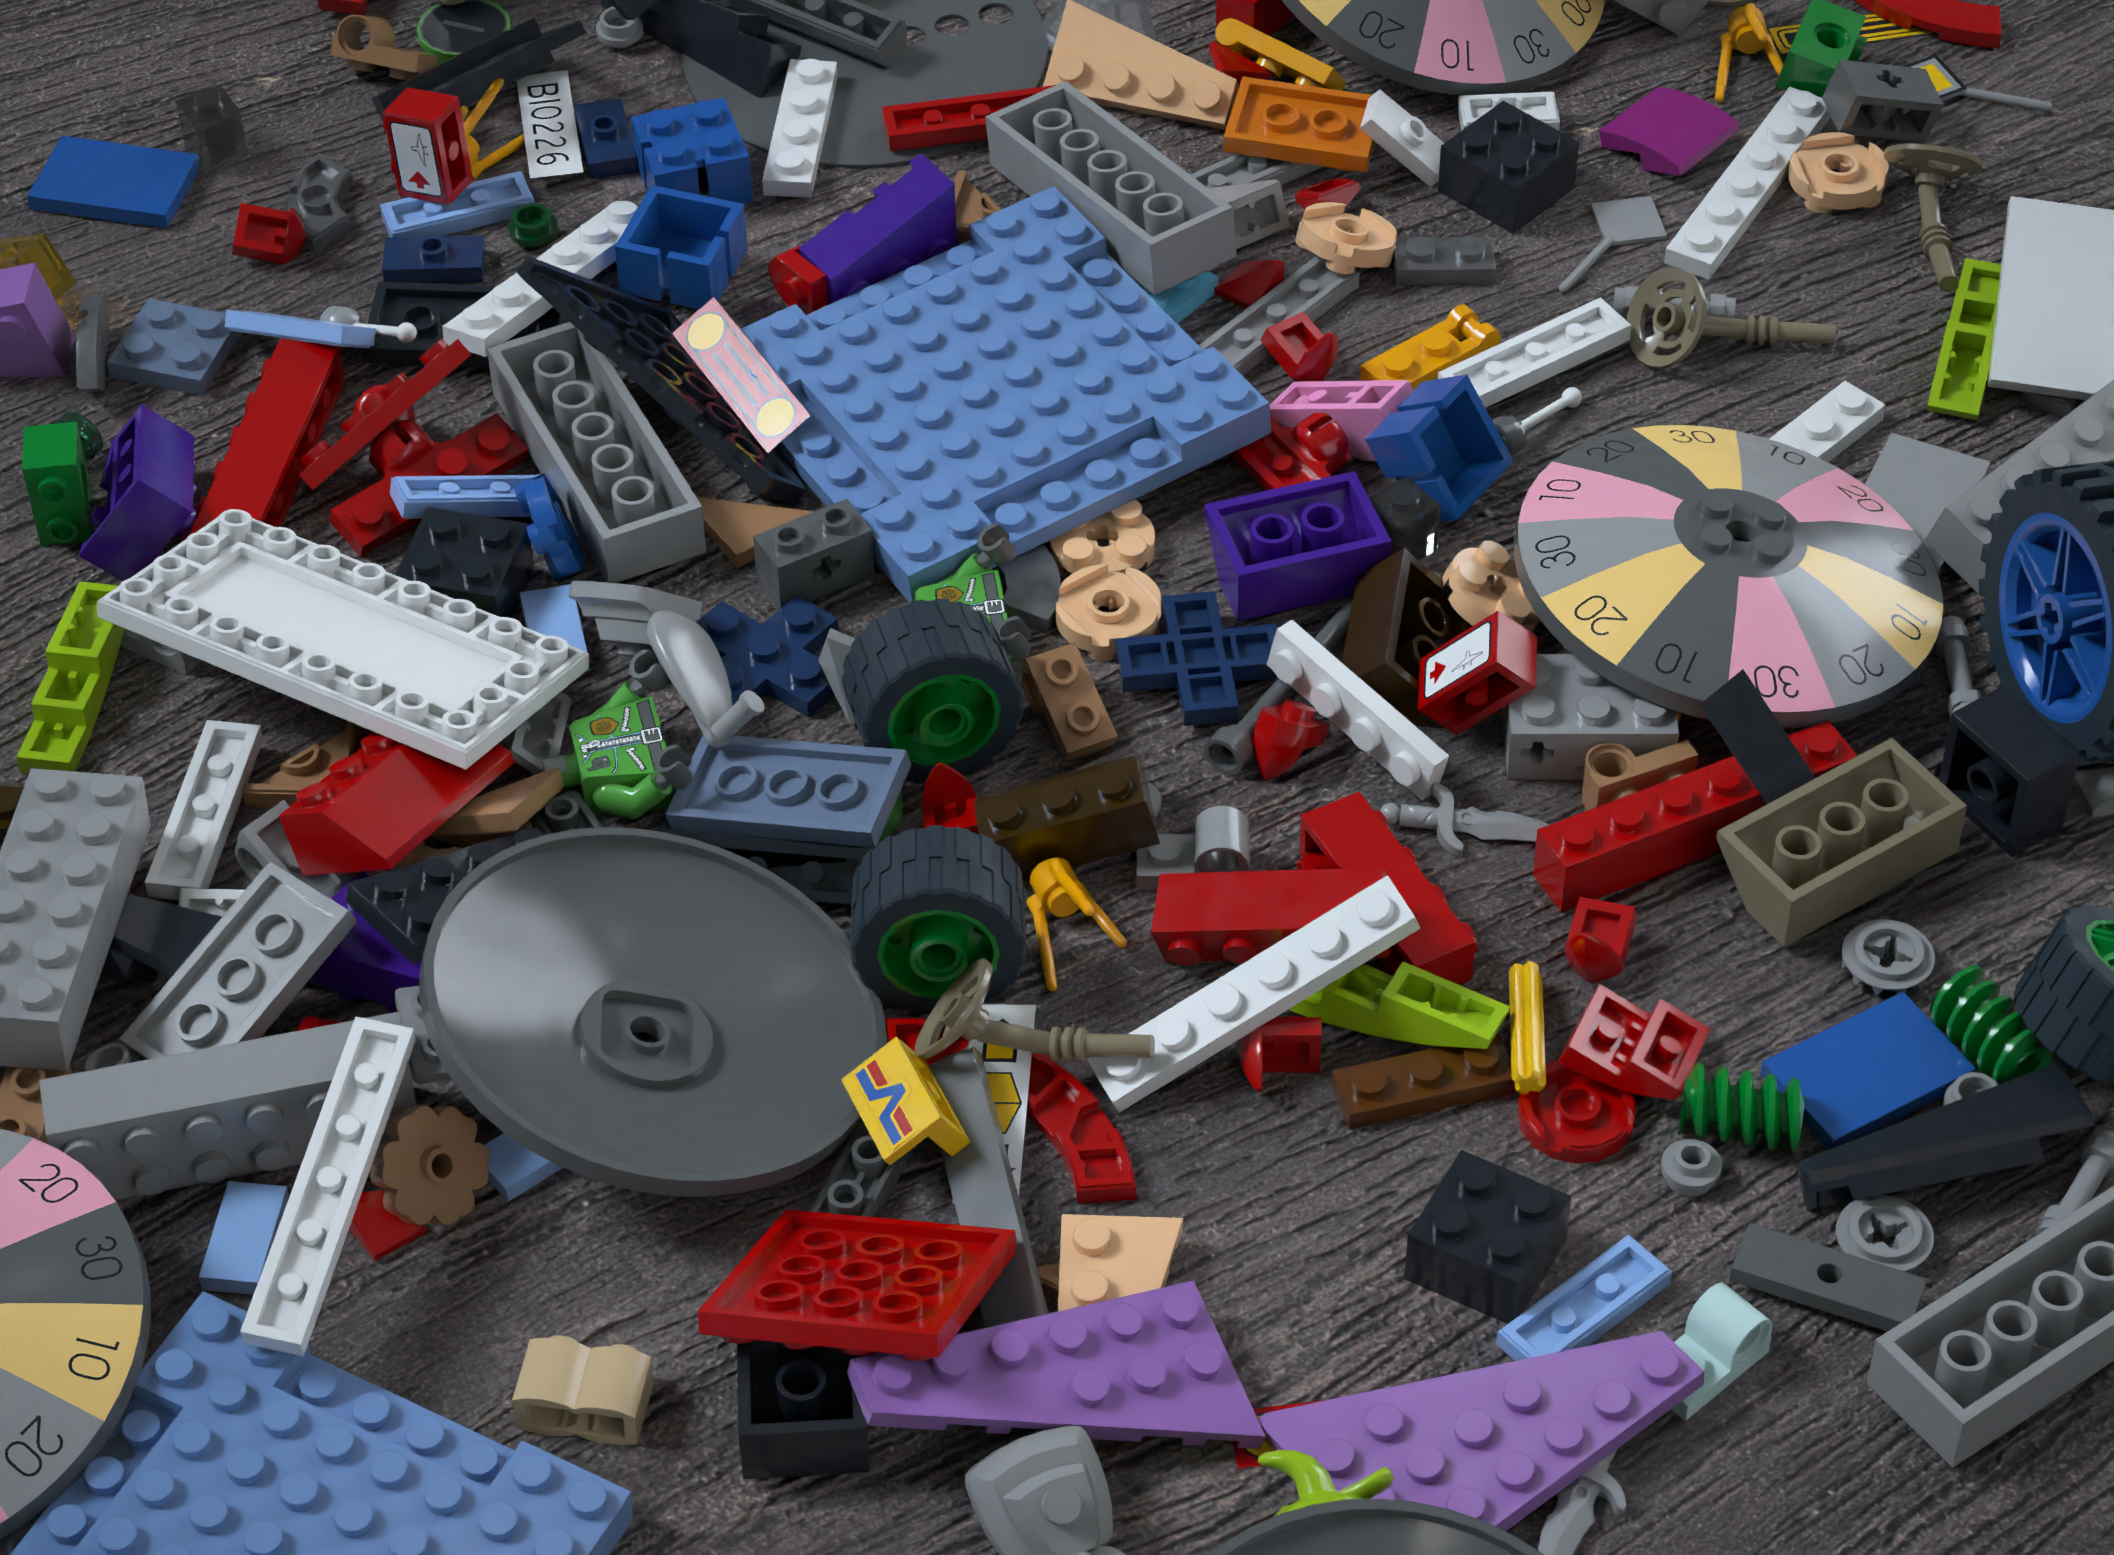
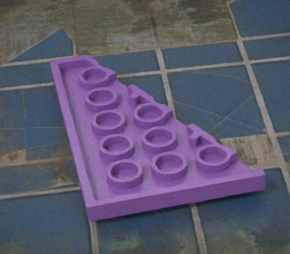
(1497, 1434)

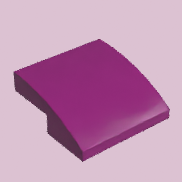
(1669, 130)

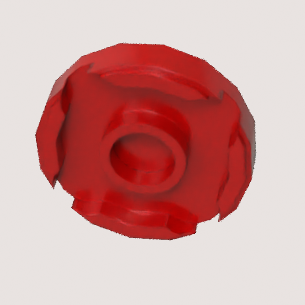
(1576, 1116)

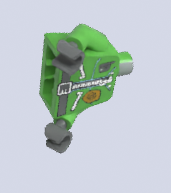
(981, 588)
(622, 750)

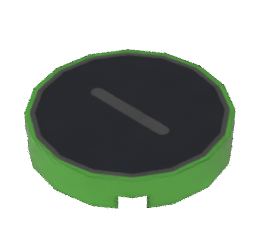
(459, 27)

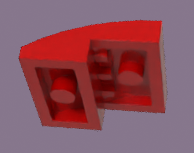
(1634, 1048)

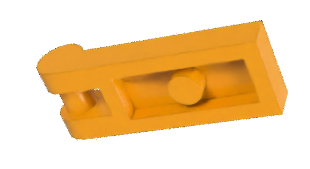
(1277, 55)
(1433, 349)

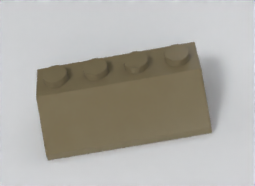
(1841, 840)

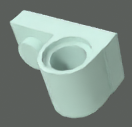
(1724, 1340)

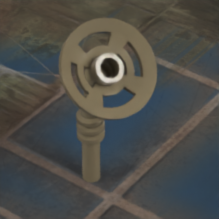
(1931, 170)
(1688, 326)
(963, 1015)

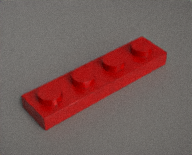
(946, 119)

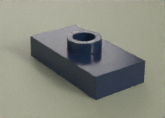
(605, 138)
(434, 259)

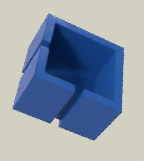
(692, 136)
(681, 247)
(1442, 444)

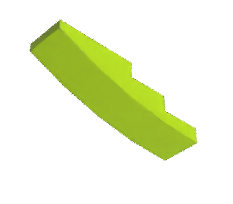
(1967, 343)
(74, 686)
(1407, 1008)

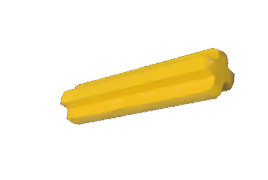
(1527, 1028)

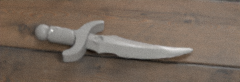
(1471, 820)
(1574, 1509)

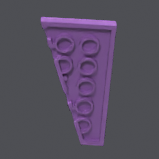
(1105, 1366)

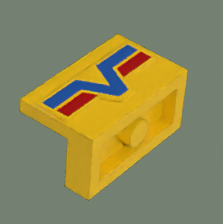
(903, 1103)

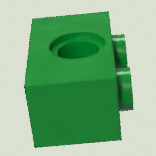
(1823, 39)
(57, 483)

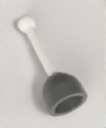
(1514, 429)

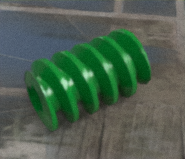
(1987, 1026)
(1743, 1107)

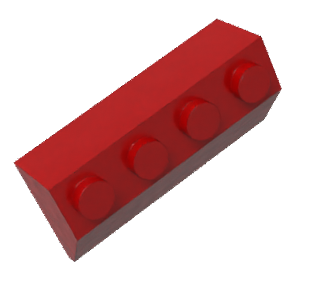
(381, 805)

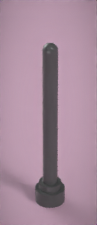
(1233, 745)

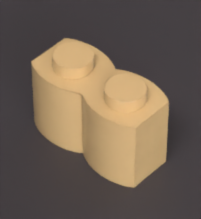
(583, 1390)

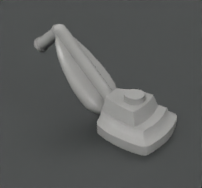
(666, 625)
(1044, 1496)

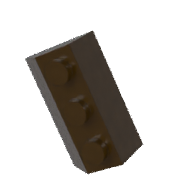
(1394, 622)
(1072, 815)

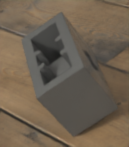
(1882, 101)
(814, 554)

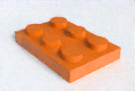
(1299, 125)

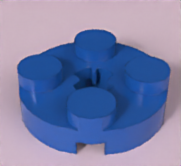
(550, 531)

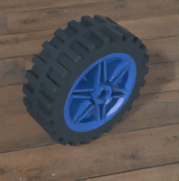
(2054, 601)

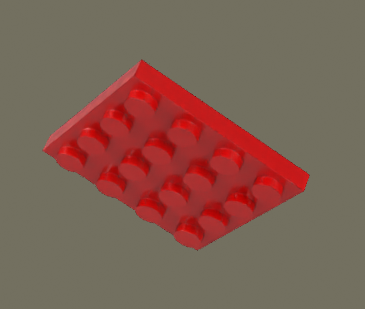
(858, 1284)

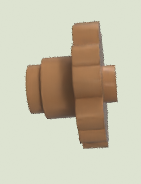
(430, 1165)

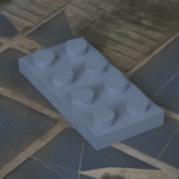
(791, 791)

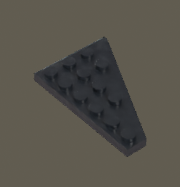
(642, 344)

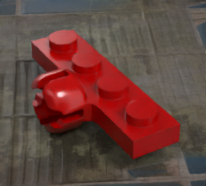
(382, 408)
(1296, 452)
(372, 516)

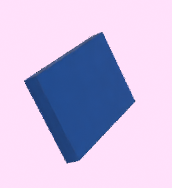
(114, 181)
(1869, 1070)

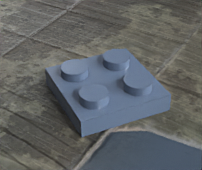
(173, 347)

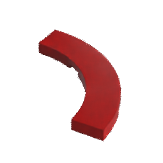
(1952, 19)
(1066, 1115)

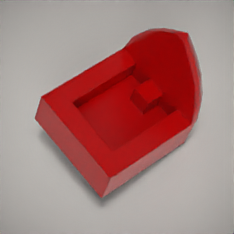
(268, 234)
(798, 281)
(1301, 348)
(1283, 735)
(948, 800)
(1599, 938)
(1281, 1045)

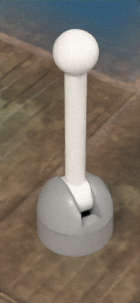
(405, 332)

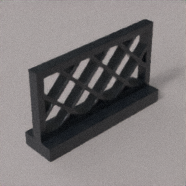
(503, 56)

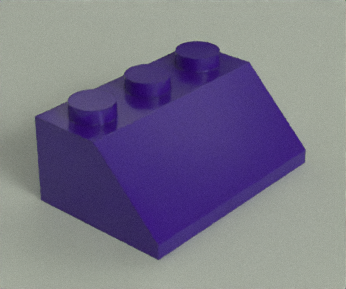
(1295, 544)

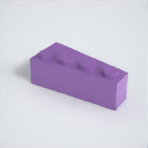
(32, 326)

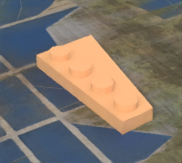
(1136, 72)
(1113, 1256)

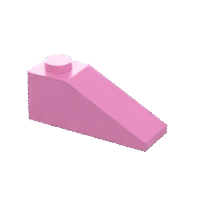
(1352, 404)

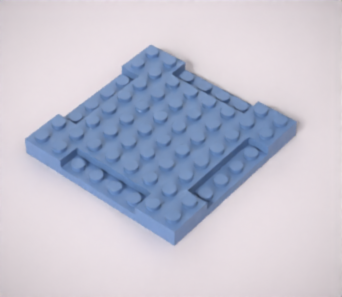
(1000, 391)
(306, 1459)

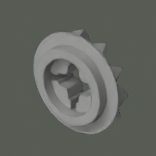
(1871, 940)
(1889, 1218)

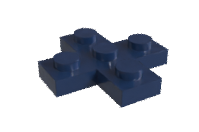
(774, 655)
(1197, 658)

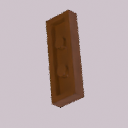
(1421, 1082)

